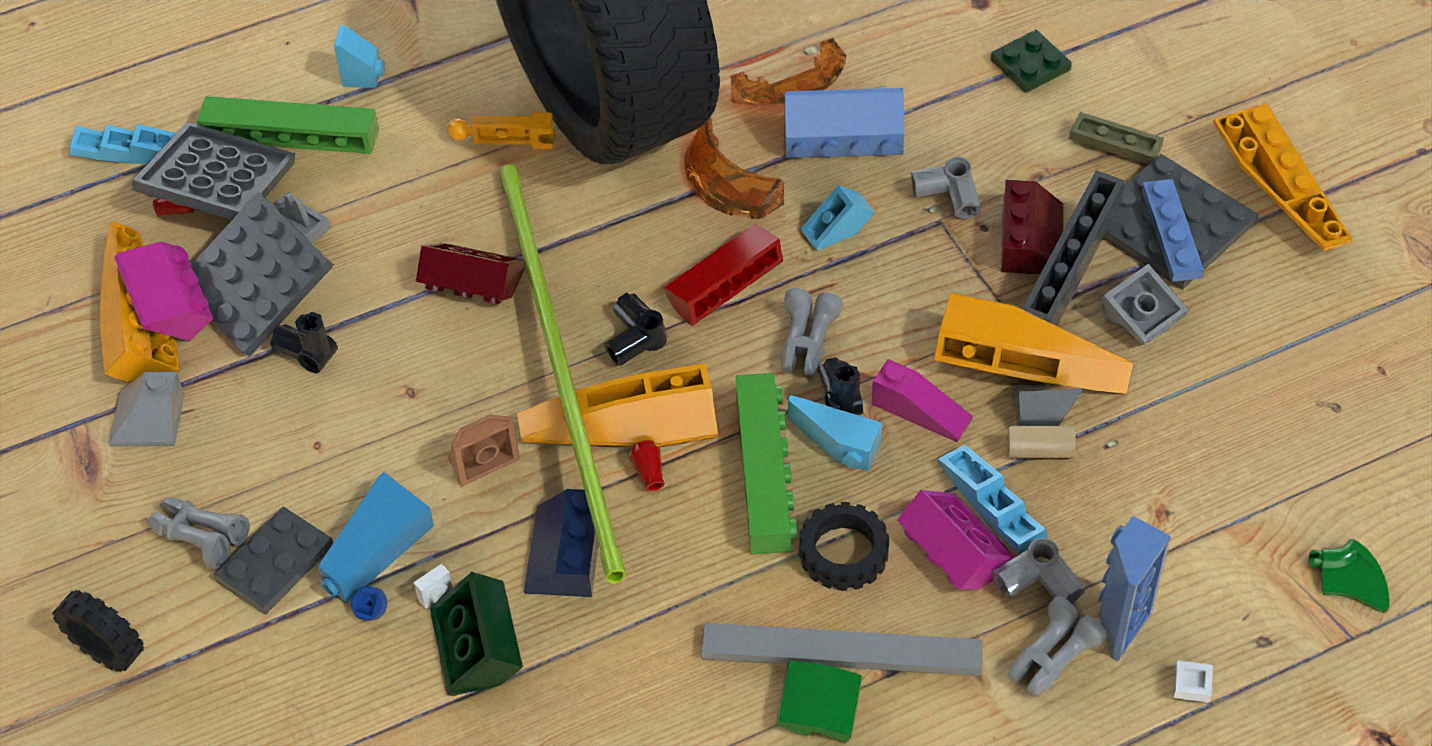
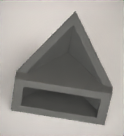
(1043, 403)

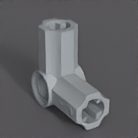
(951, 178)
(1026, 570)

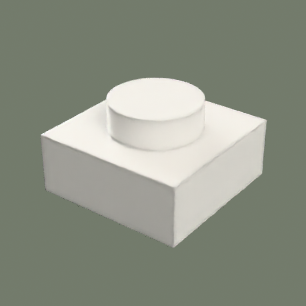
(433, 586)
(1193, 681)

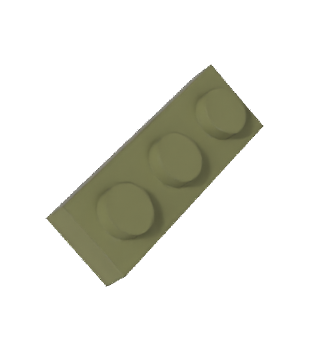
(1116, 138)

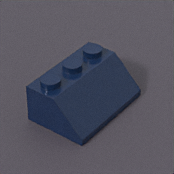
(563, 547)

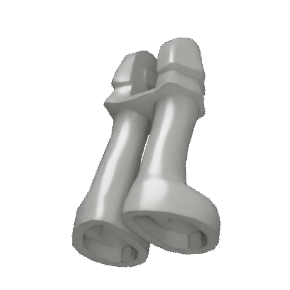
(799, 306)
(214, 546)
(1063, 619)

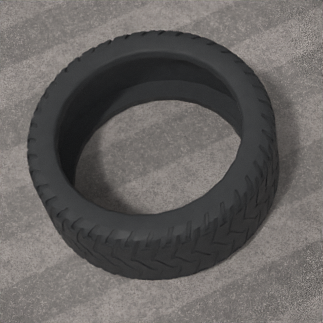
(618, 69)

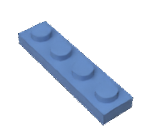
(1172, 230)

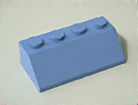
(844, 122)
(1131, 582)

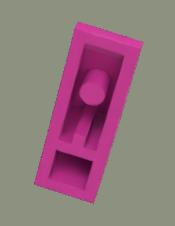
(918, 401)

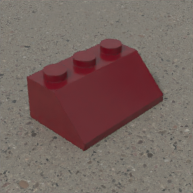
(1029, 226)
(469, 271)

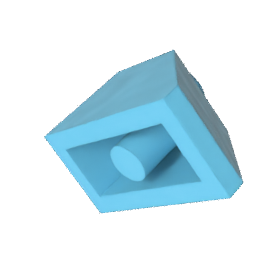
(357, 60)
(837, 218)

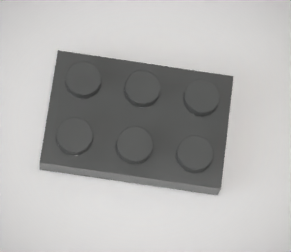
(274, 560)

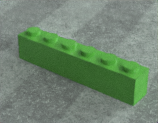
(293, 124)
(763, 464)

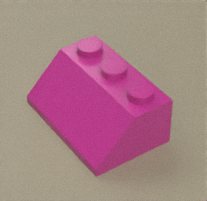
(164, 290)
(954, 538)

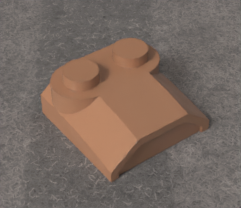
(483, 448)

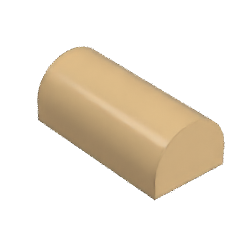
(1041, 442)

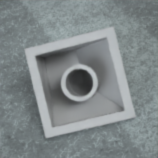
(148, 411)

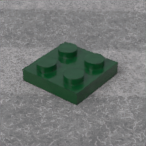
(1031, 61)

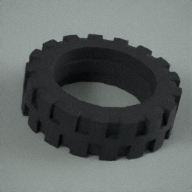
(839, 574)
(98, 630)

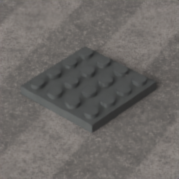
(212, 171)
(1210, 213)
(257, 273)

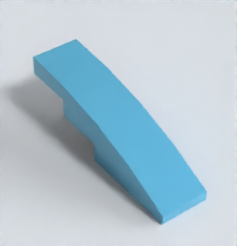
(119, 144)
(991, 499)

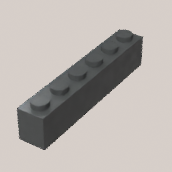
(1075, 248)

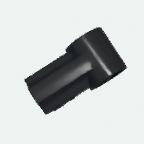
(644, 330)
(306, 343)
(841, 386)

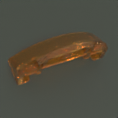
(761, 93)
(725, 184)

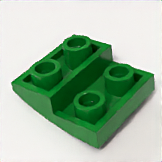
(819, 700)

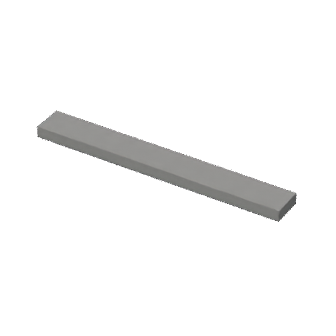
(843, 649)

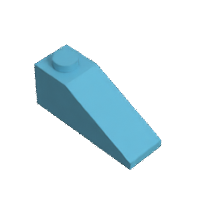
(841, 434)

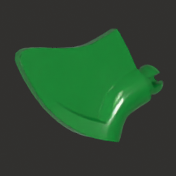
(1352, 574)

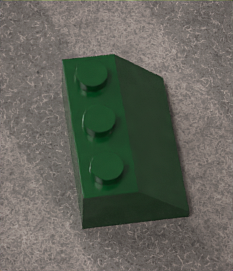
(475, 635)

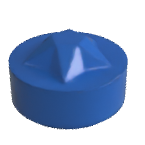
(369, 603)

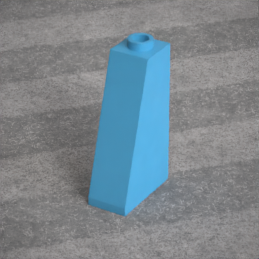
(374, 537)

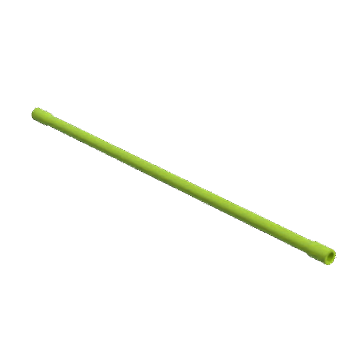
(610, 553)

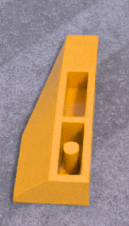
(1278, 169)
(127, 346)
(1023, 346)
(653, 406)

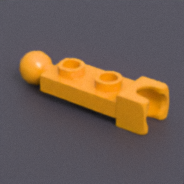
(507, 130)

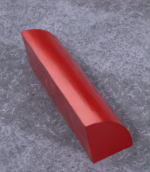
(724, 274)

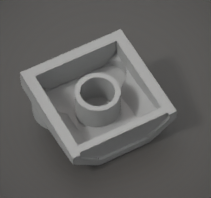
(1143, 305)

